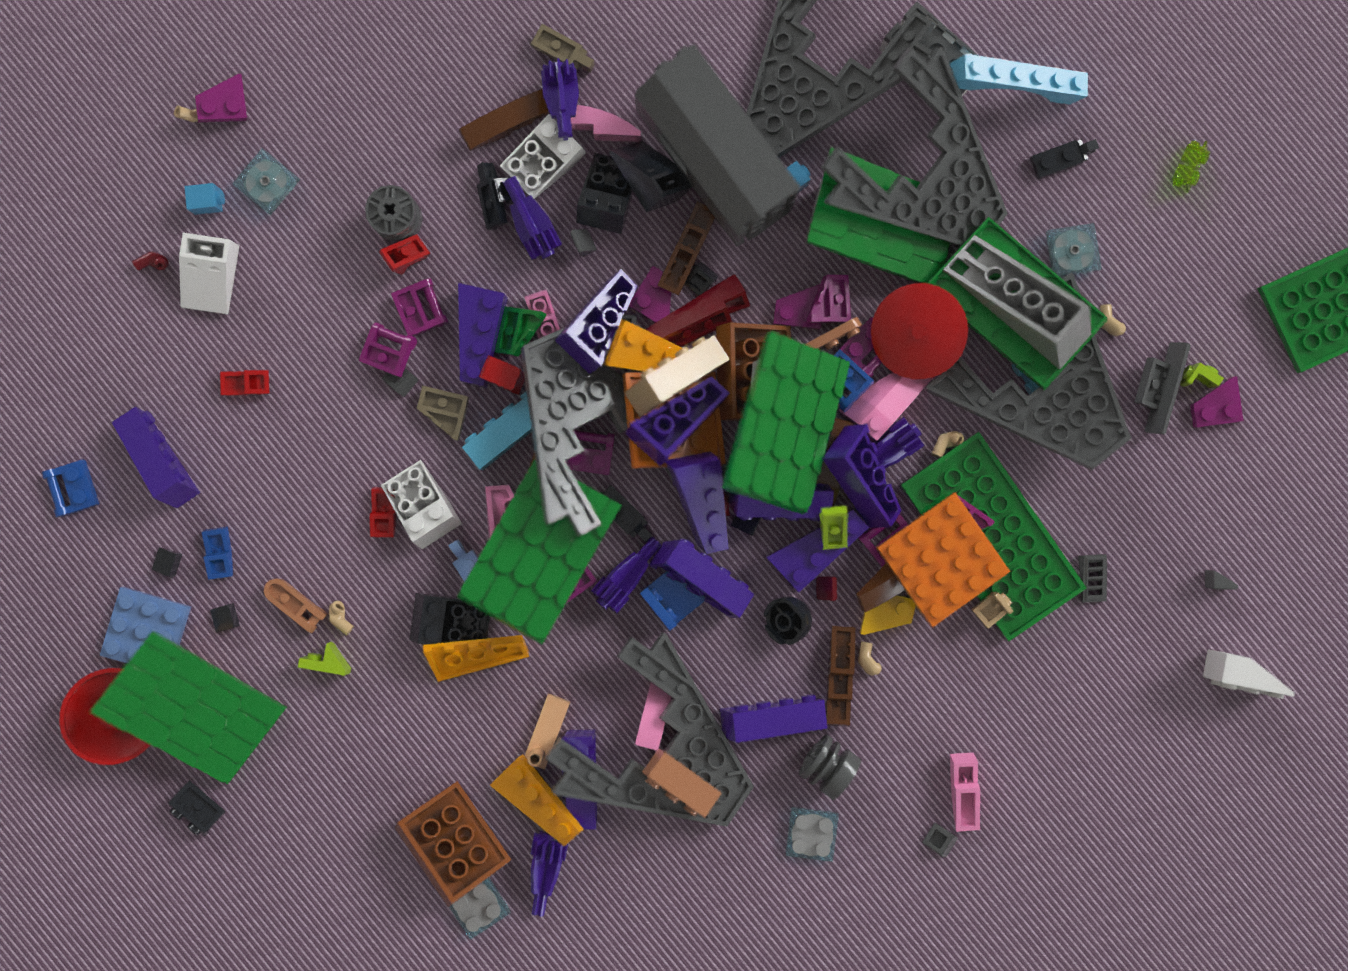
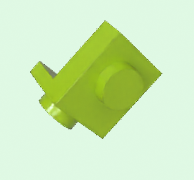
(1205, 374)

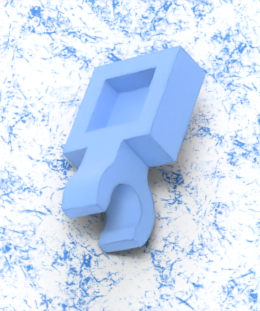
(465, 560)

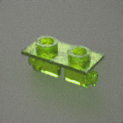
(1195, 156)

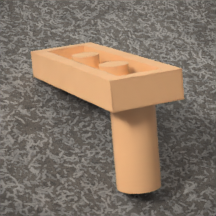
(546, 730)

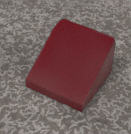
(826, 588)

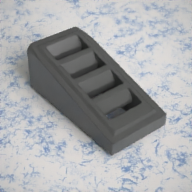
(1084, 568)

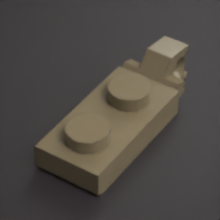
(559, 46)

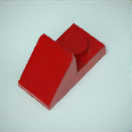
(404, 253)
(503, 374)

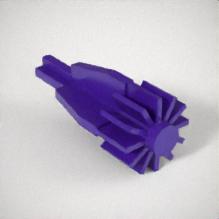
(561, 94)
(531, 223)
(898, 443)
(614, 589)
(545, 868)

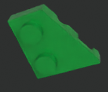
(517, 329)

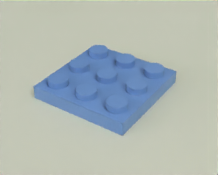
(137, 616)

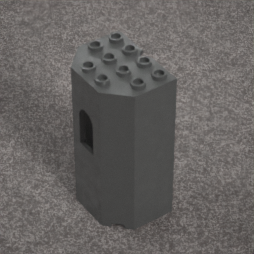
(716, 145)

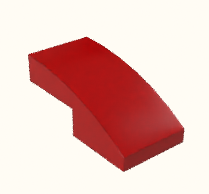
(244, 383)
(382, 515)

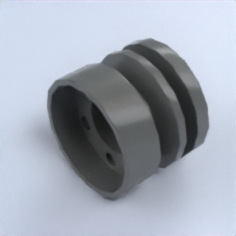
(407, 216)
(825, 764)

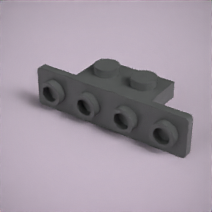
(1160, 386)

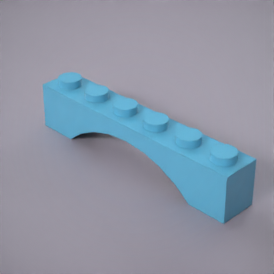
(1055, 84)

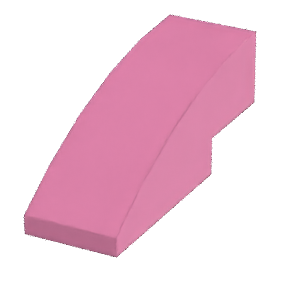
(604, 125)
(651, 725)
(965, 791)

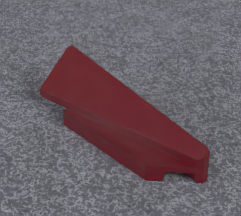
(702, 313)

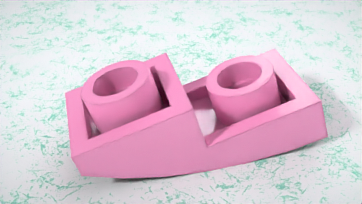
(541, 302)

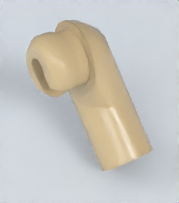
(185, 114)
(1112, 325)
(945, 441)
(337, 617)
(866, 661)

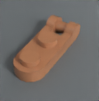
(831, 338)
(293, 603)

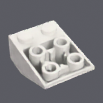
(542, 158)
(207, 272)
(421, 505)
(1243, 674)

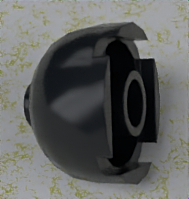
(787, 620)

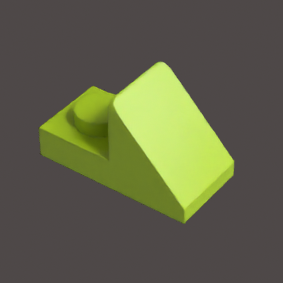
(833, 527)
(332, 662)

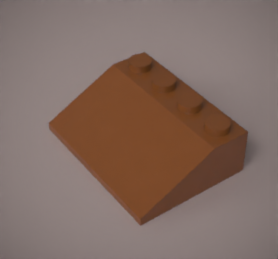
(743, 347)
(452, 843)

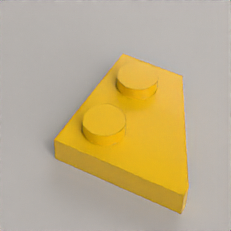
(891, 614)

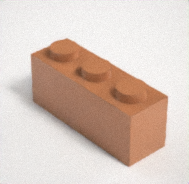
(680, 783)

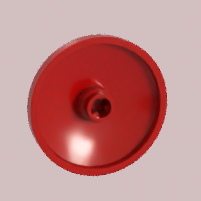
(919, 331)
(89, 734)

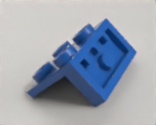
(670, 600)

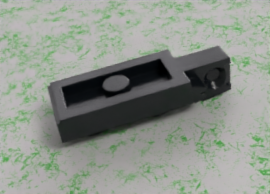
(1062, 157)
(493, 212)
(628, 517)

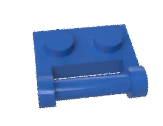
(856, 382)
(78, 486)

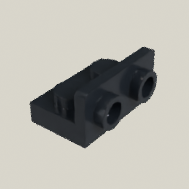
(196, 809)

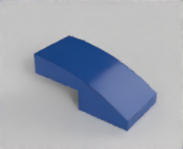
(218, 553)

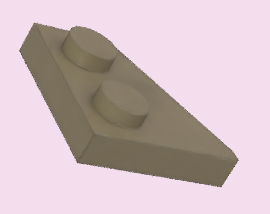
(444, 409)

